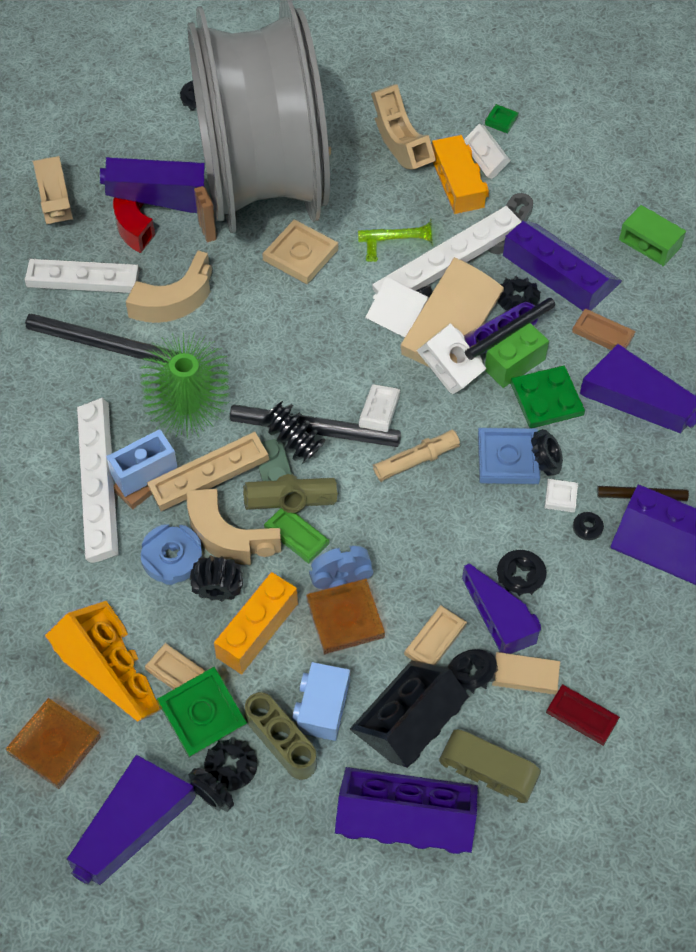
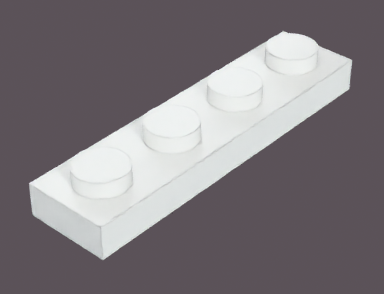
(81, 275)

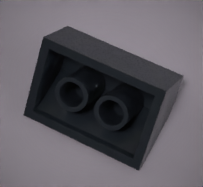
(411, 712)

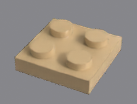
(300, 251)

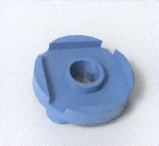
(340, 568)
(170, 569)

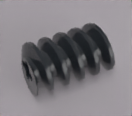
(292, 432)

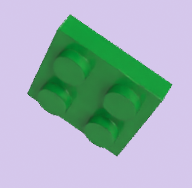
(547, 397)
(201, 712)

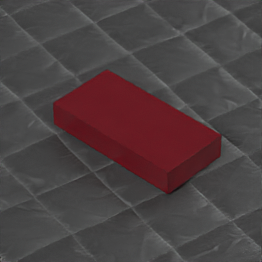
(582, 715)

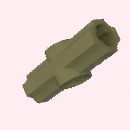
(305, 493)

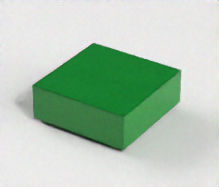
(501, 118)

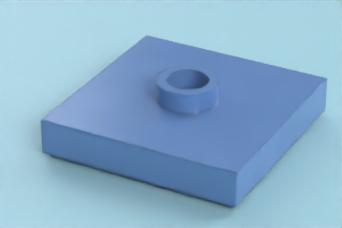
(507, 456)

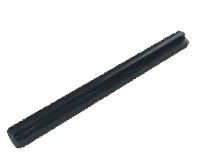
(94, 338)
(324, 426)

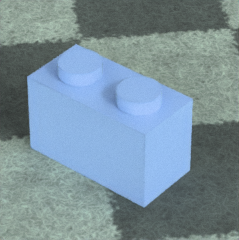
(141, 462)
(322, 701)

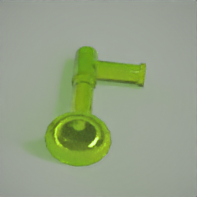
(374, 235)

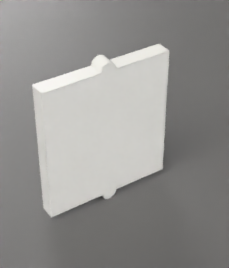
(396, 306)

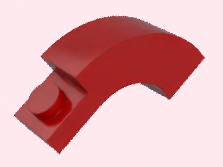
(132, 225)

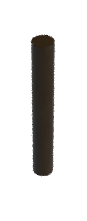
(627, 492)

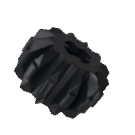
(216, 578)

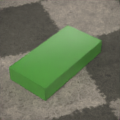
(298, 534)

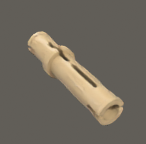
(427, 450)

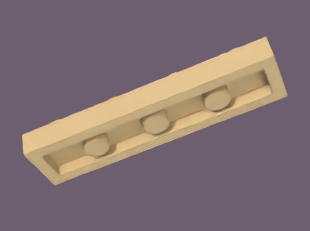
(208, 470)

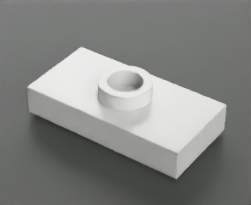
(379, 408)

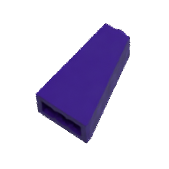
(153, 182)
(639, 390)
(129, 818)

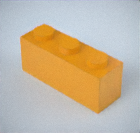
(459, 174)
(256, 623)

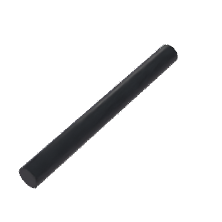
(509, 328)

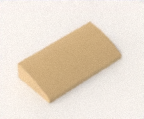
(460, 298)

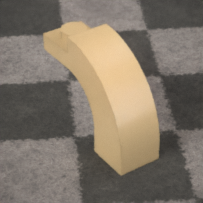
(398, 134)
(52, 190)
(171, 301)
(223, 539)

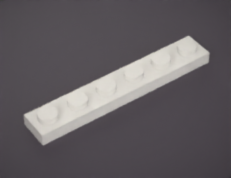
(463, 246)
(97, 482)

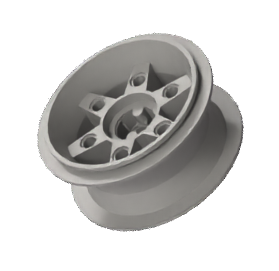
(260, 113)

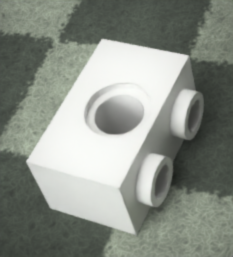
(437, 356)

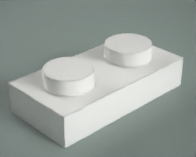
(486, 151)

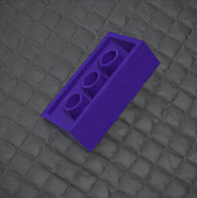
(558, 265)
(659, 533)
(407, 810)

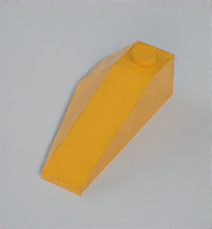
(94, 648)

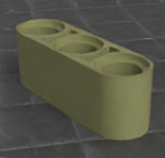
(277, 721)
(491, 764)

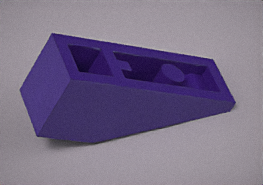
(502, 613)

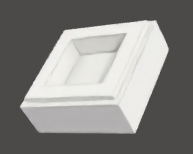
(561, 495)

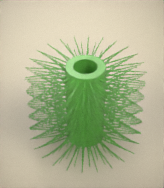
(185, 384)

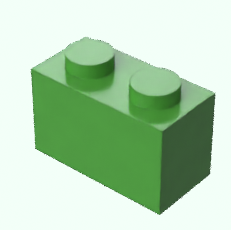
(652, 235)
(516, 355)

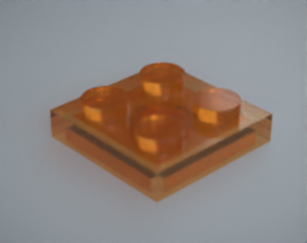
(345, 616)
(53, 743)

